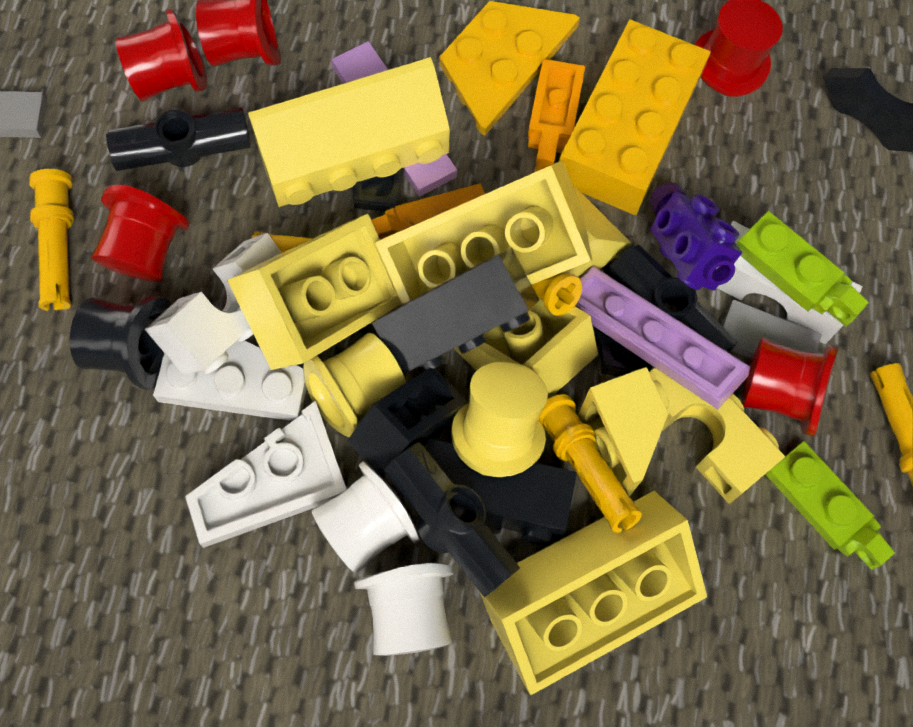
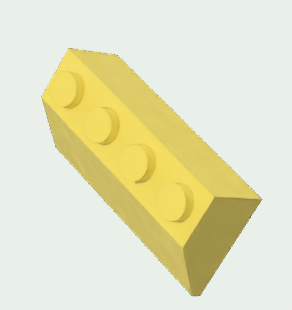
(352, 132)
(531, 215)
(595, 592)

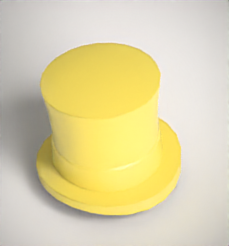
(352, 382)
(500, 425)

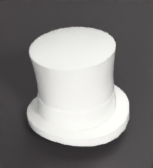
(365, 519)
(408, 608)

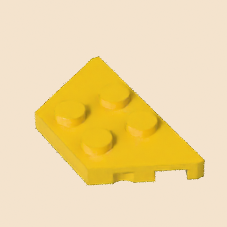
(502, 55)

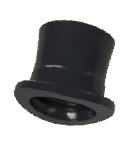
(115, 338)

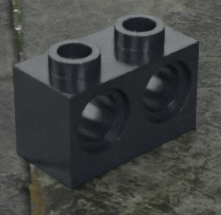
(406, 417)

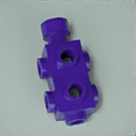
(694, 237)

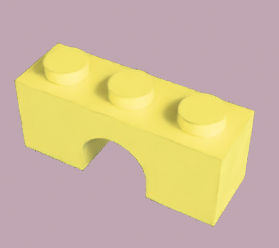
(739, 449)

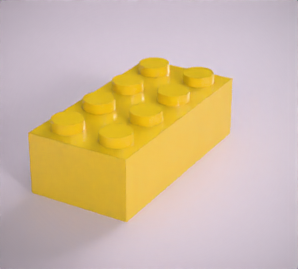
(632, 116)

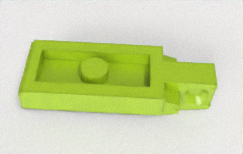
(800, 270)
(830, 506)

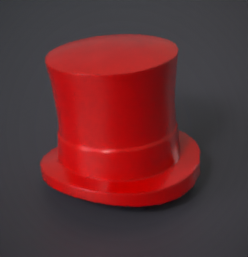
(236, 31)
(740, 47)
(161, 59)
(137, 233)
(789, 382)

